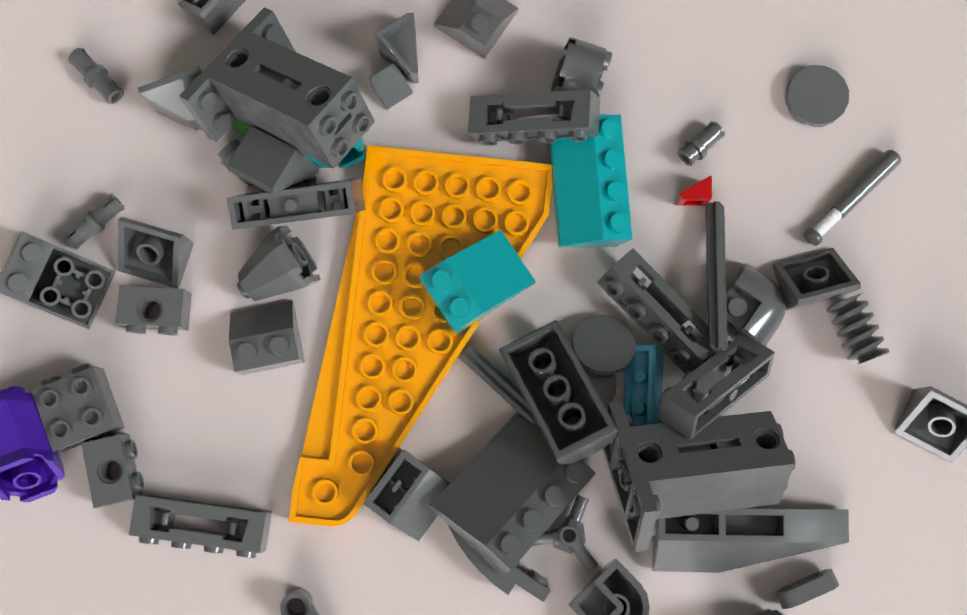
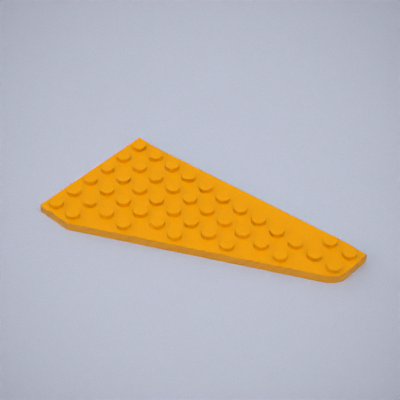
(386, 333)

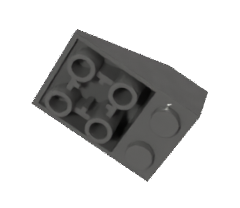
(54, 280)

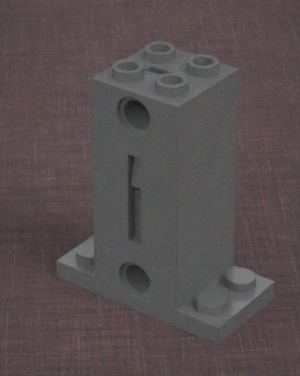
(279, 93)
(723, 468)

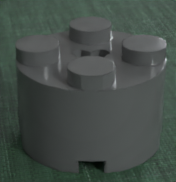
(581, 67)

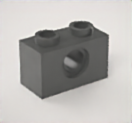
(135, 304)
(98, 459)

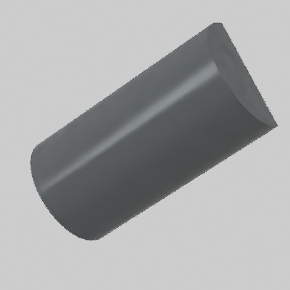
(559, 394)

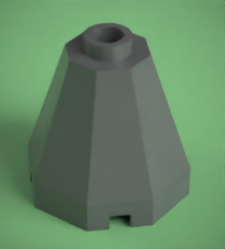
(277, 267)

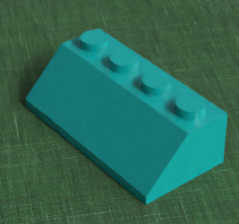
(592, 188)

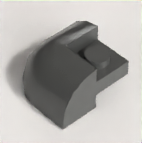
(754, 305)
(612, 593)

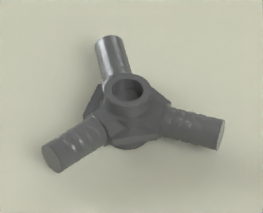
(569, 534)

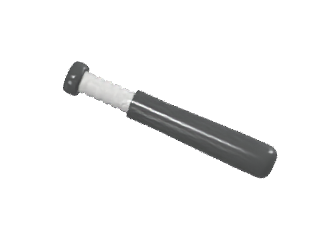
(864, 185)

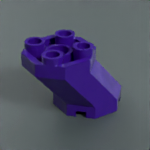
(26, 458)

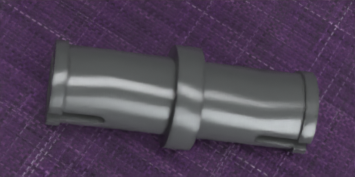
(96, 76)
(93, 221)

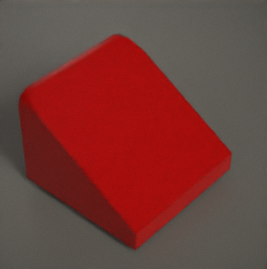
(697, 194)

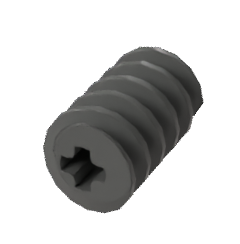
(857, 329)

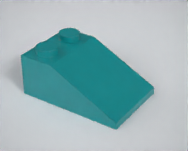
(476, 281)

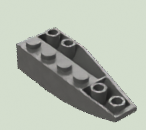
(744, 537)

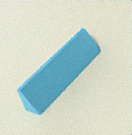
(644, 385)

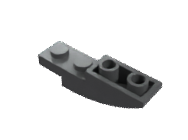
(531, 582)

